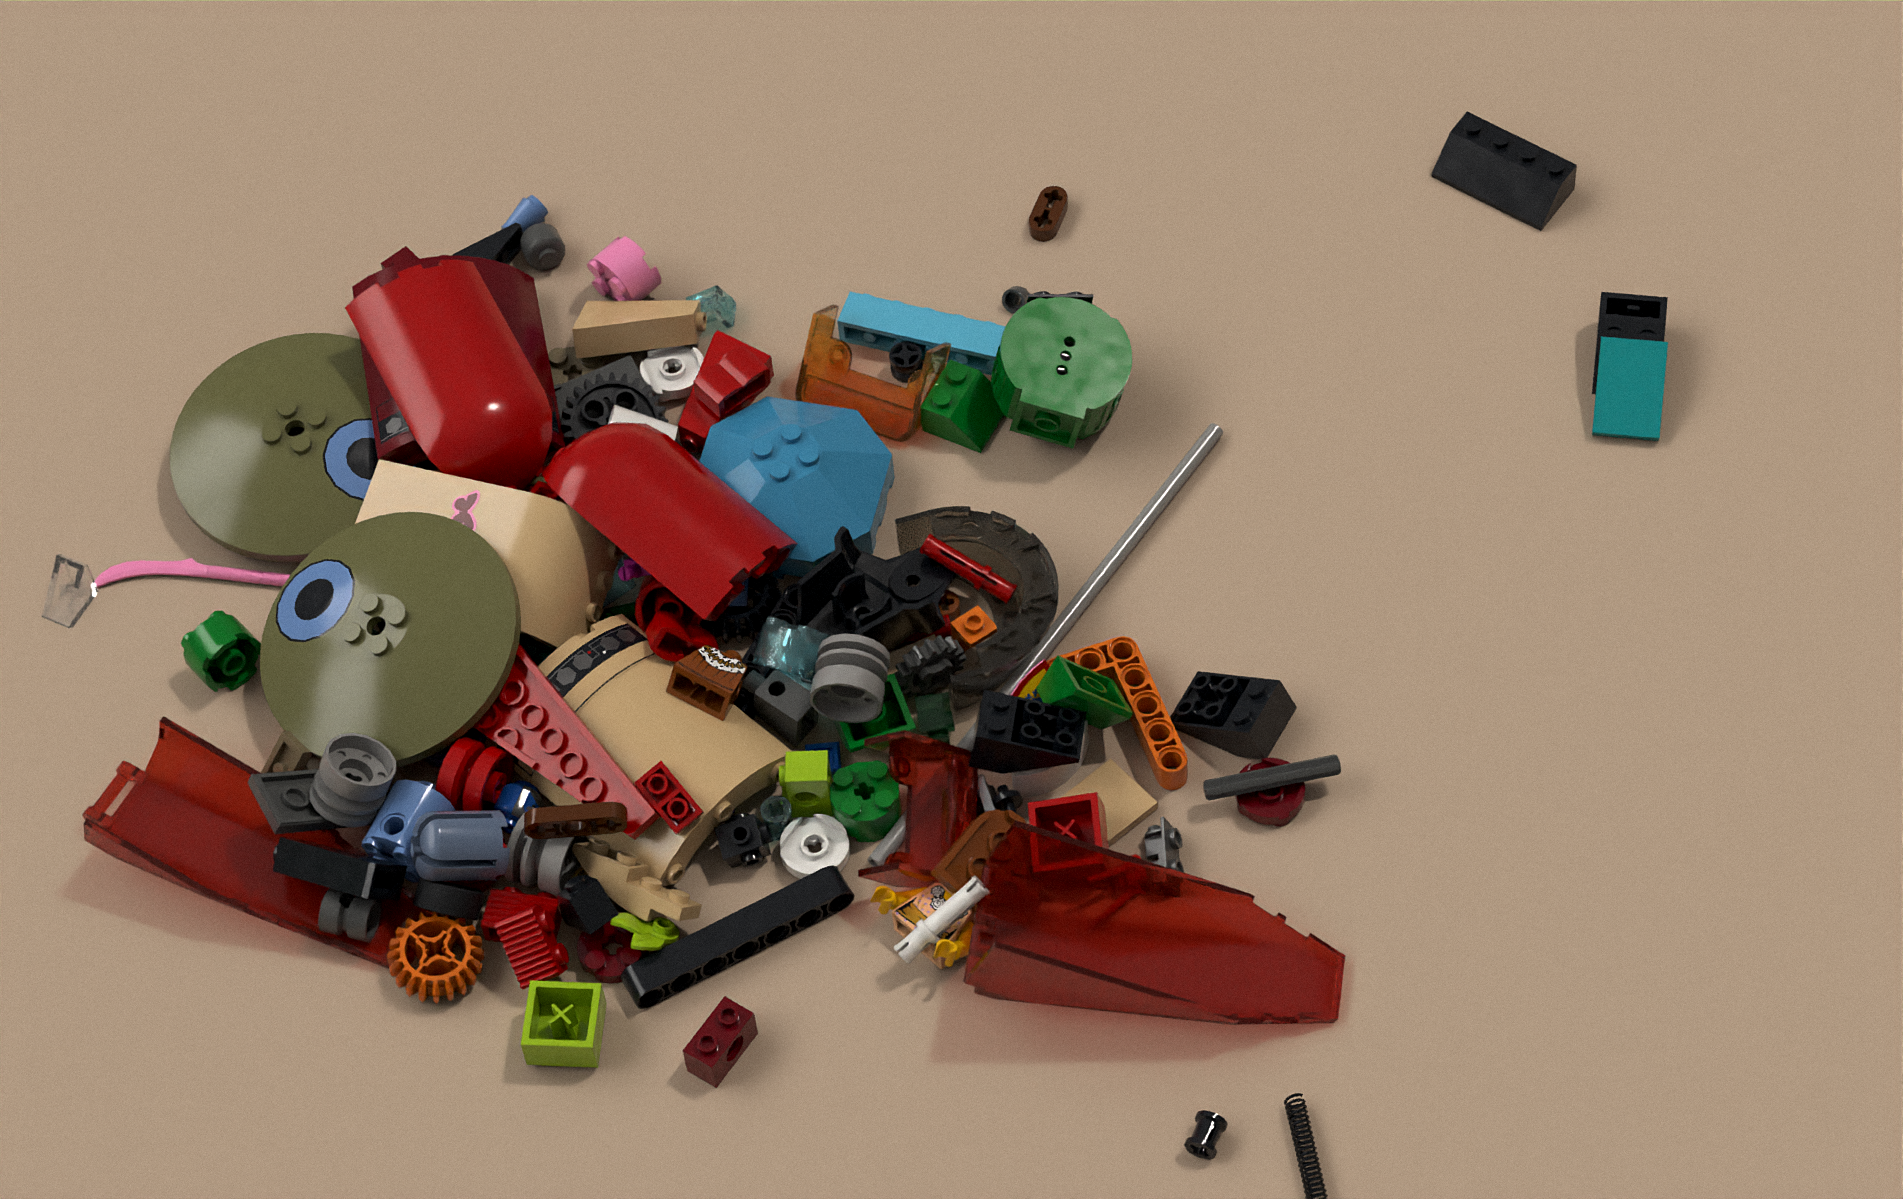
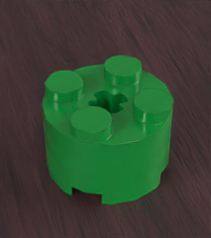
(221, 651)
(865, 800)

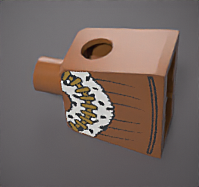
(708, 680)

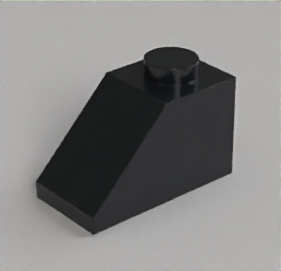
(585, 904)

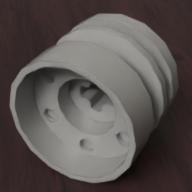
(850, 678)
(352, 780)
(541, 860)

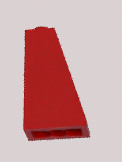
(696, 415)

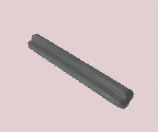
(1272, 777)

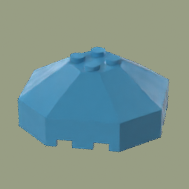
(805, 473)

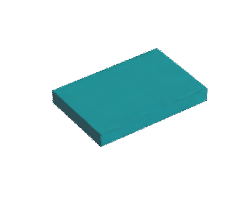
(1630, 388)

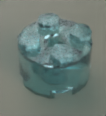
(788, 648)

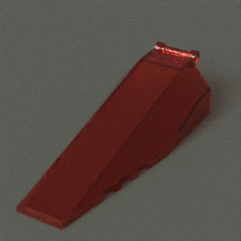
(205, 832)

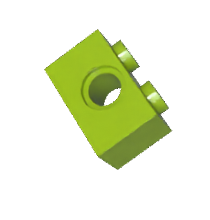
(807, 782)

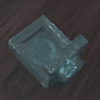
(716, 305)

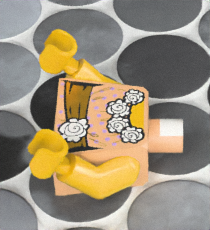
(920, 903)

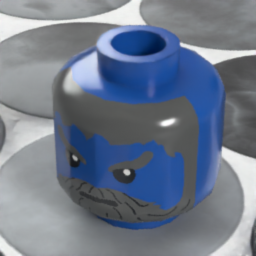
(515, 800)

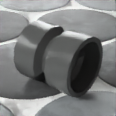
(349, 914)

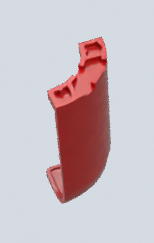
(457, 373)
(668, 513)

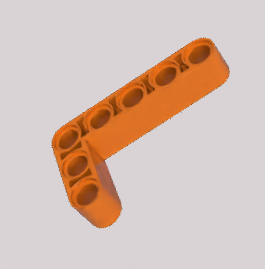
(1140, 699)

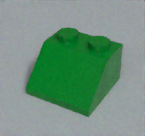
(961, 407)
(1084, 690)
(893, 718)

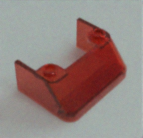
(938, 804)

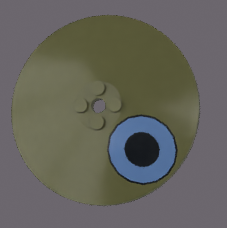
(253, 481)
(433, 666)

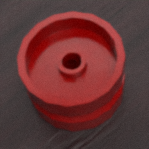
(474, 775)

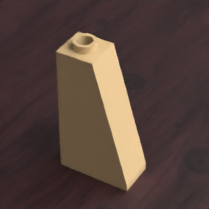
(636, 326)

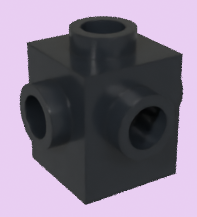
(744, 840)

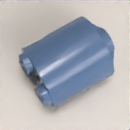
(393, 826)

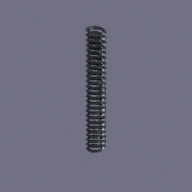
(1297, 1144)

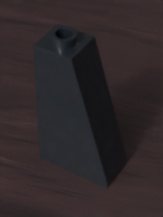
(339, 869)

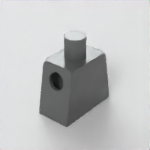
(782, 704)

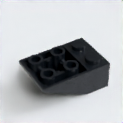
(1629, 318)
(1234, 713)
(1024, 734)

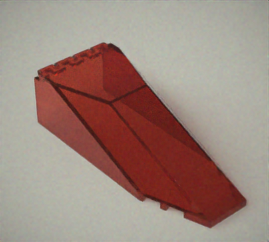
(1139, 939)

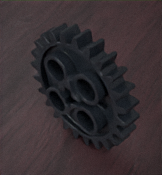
(592, 397)

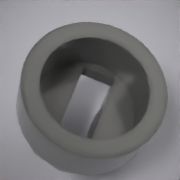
(1012, 296)

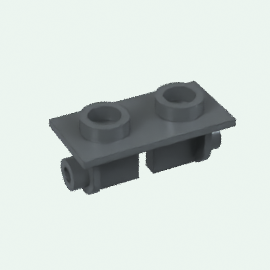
(1164, 844)

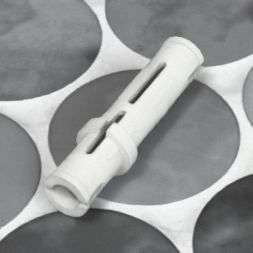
(939, 921)

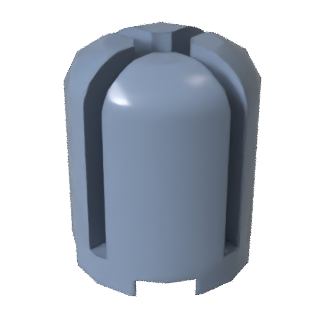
(460, 846)

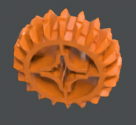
(429, 940)

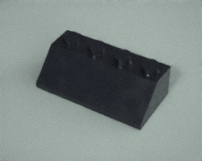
(1505, 171)

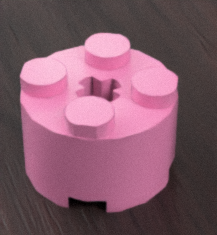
(623, 272)

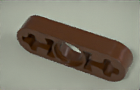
(575, 820)

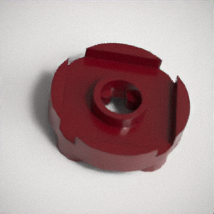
(1275, 809)
(599, 961)

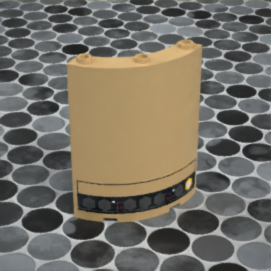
(623, 700)

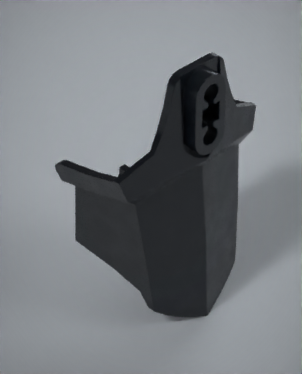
(873, 595)

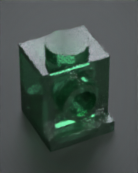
(935, 716)

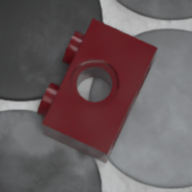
(720, 1042)

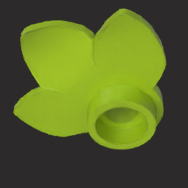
(647, 935)

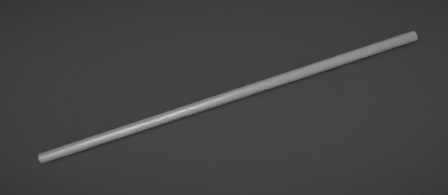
(1082, 599)

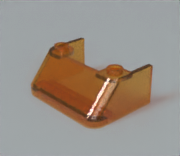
(886, 407)

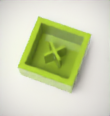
(563, 1024)

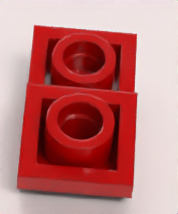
(668, 797)

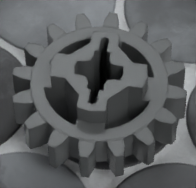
(929, 666)

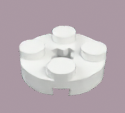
(671, 385)
(821, 829)

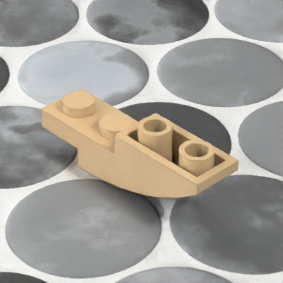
(628, 885)

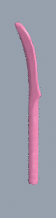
(191, 568)

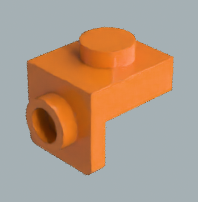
(972, 628)

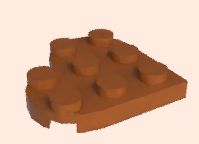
(972, 847)

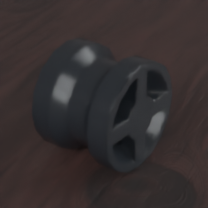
(905, 360)

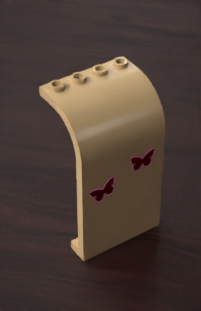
(549, 548)

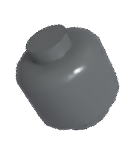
(542, 246)

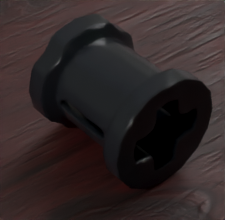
(1205, 1134)

